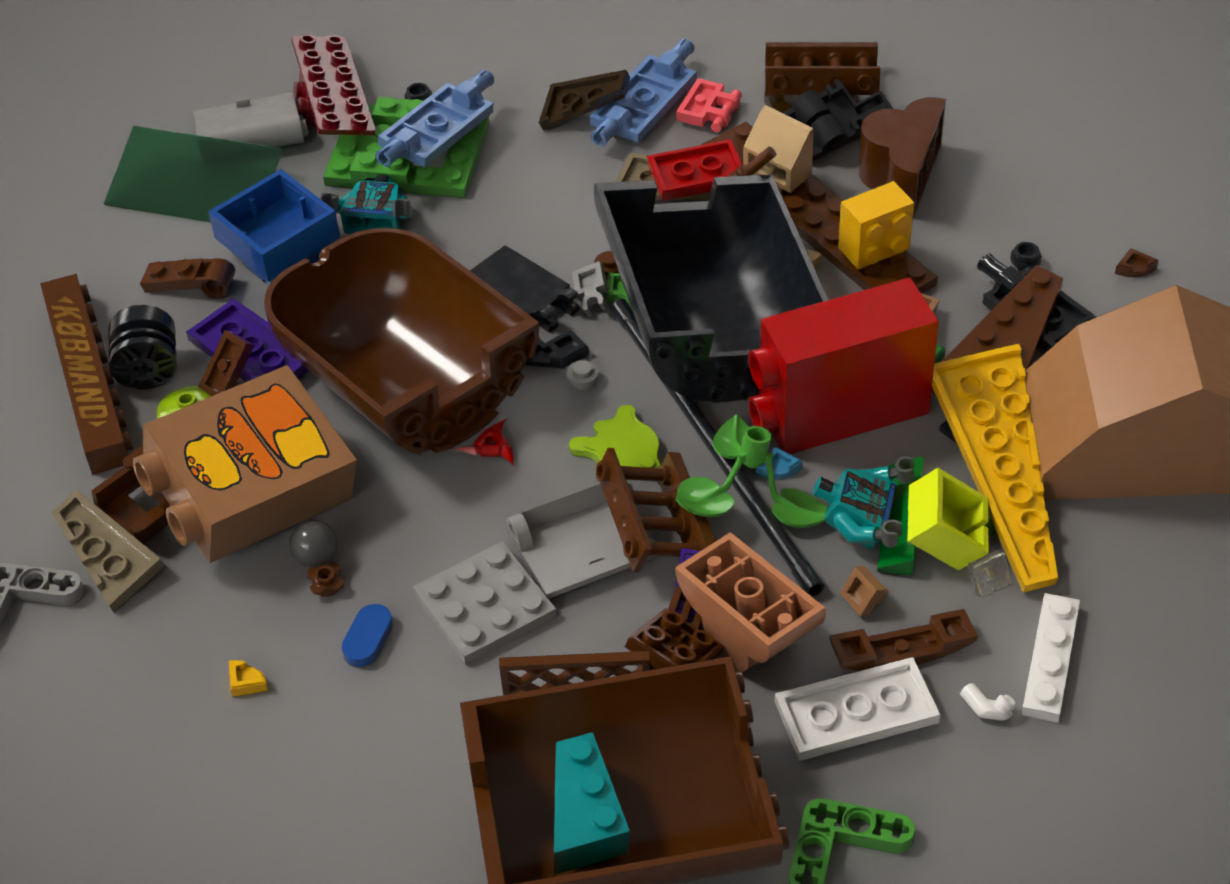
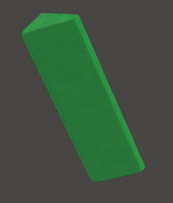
(901, 557)

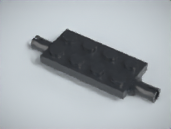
(1065, 315)

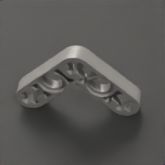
(47, 593)

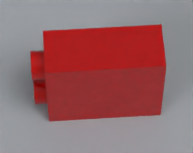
(844, 366)

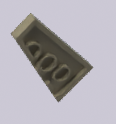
(108, 551)

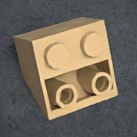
(791, 142)

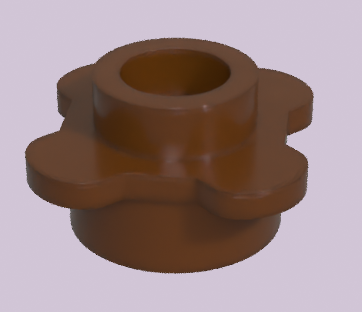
(325, 579)

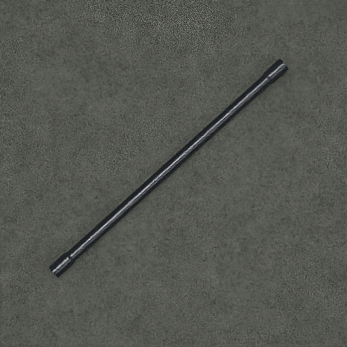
(800, 568)

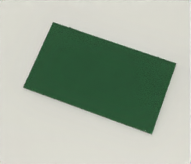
(186, 172)

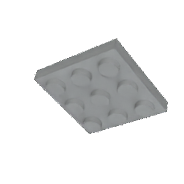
(484, 602)

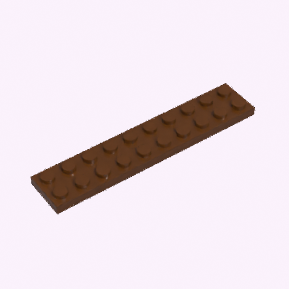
(817, 220)

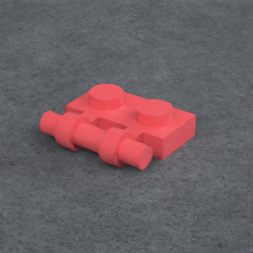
(701, 105)

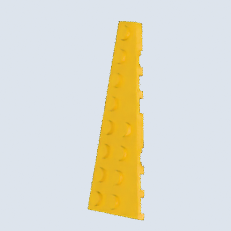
(993, 428)

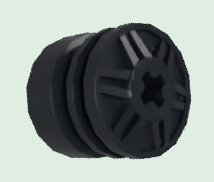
(142, 347)

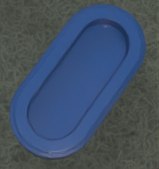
(367, 635)

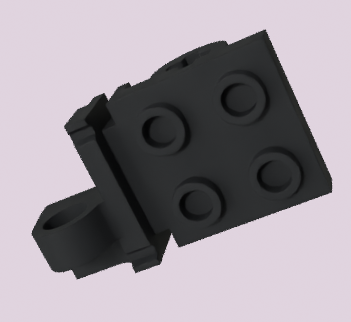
(834, 116)

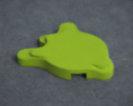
(632, 440)

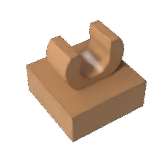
(863, 591)

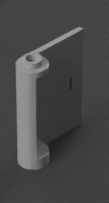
(259, 121)
(570, 541)

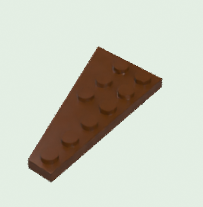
(1016, 318)

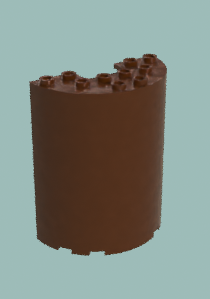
(674, 757)

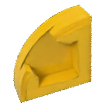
(245, 679)

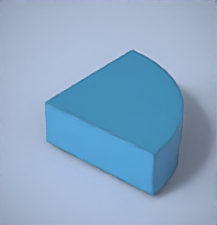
(783, 465)

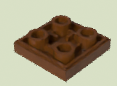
(673, 641)

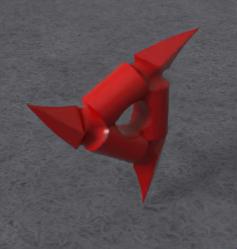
(482, 446)

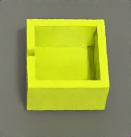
(948, 519)

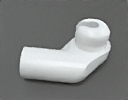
(997, 709)

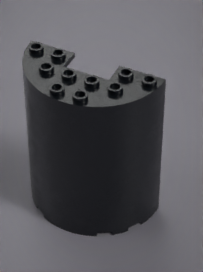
(707, 277)

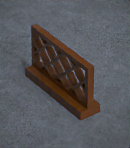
(572, 664)

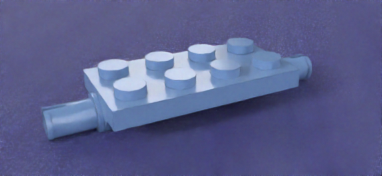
(650, 94)
(437, 122)

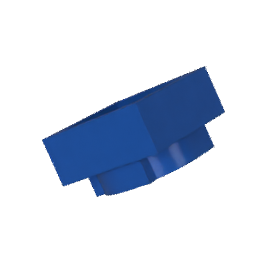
(274, 225)

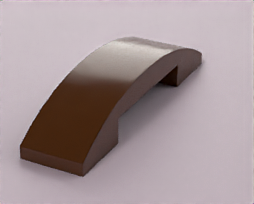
(925, 643)

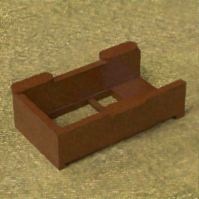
(114, 501)

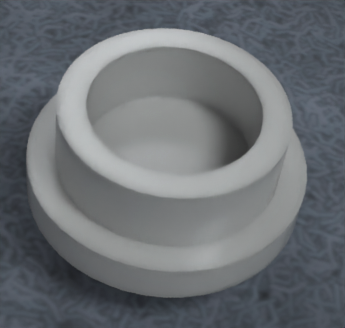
(582, 374)

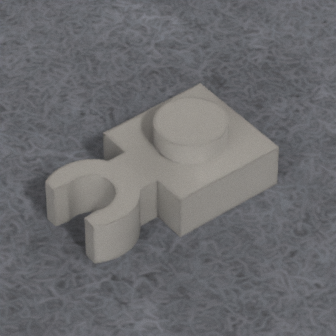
(591, 284)

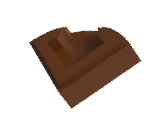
(1136, 264)

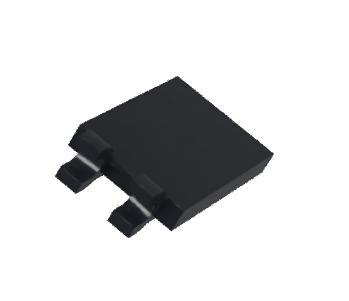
(527, 286)

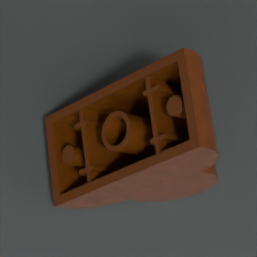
(902, 146)

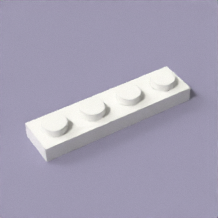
(1050, 658)

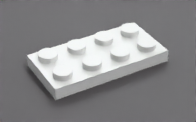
(856, 708)

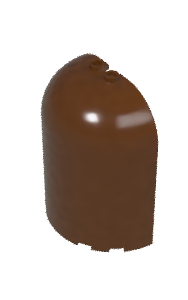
(403, 335)

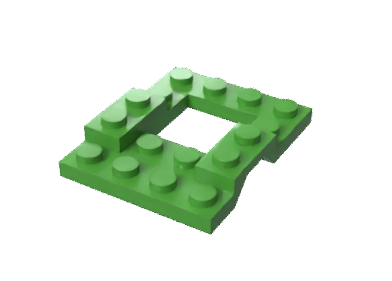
(356, 159)

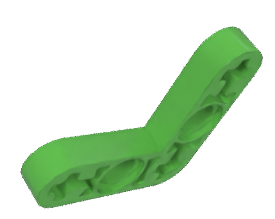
(826, 833)

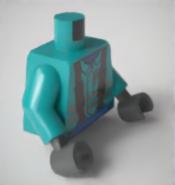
(371, 205)
(863, 502)

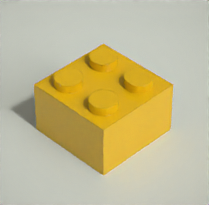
(875, 225)

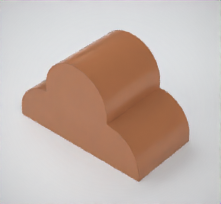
(746, 602)

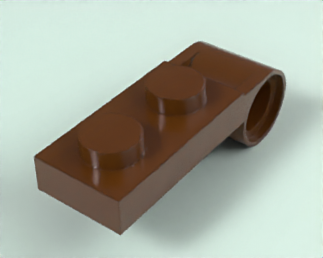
(209, 275)

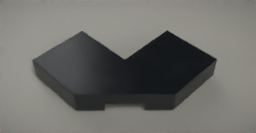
(559, 351)

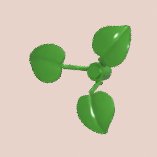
(751, 448)

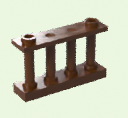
(807, 66)
(691, 528)

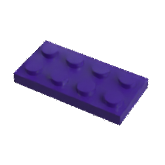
(237, 318)

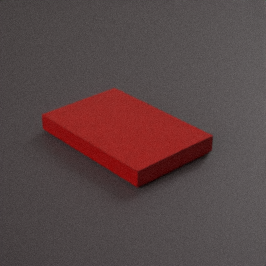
(692, 168)

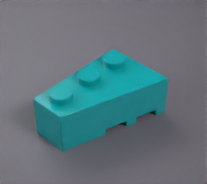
(587, 811)

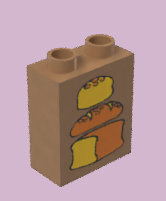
(245, 464)

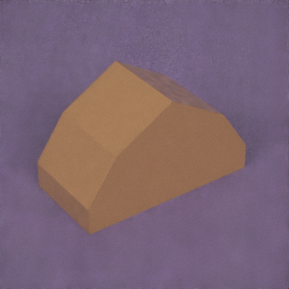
(1136, 401)

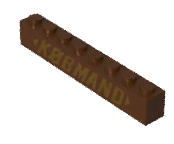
(85, 375)

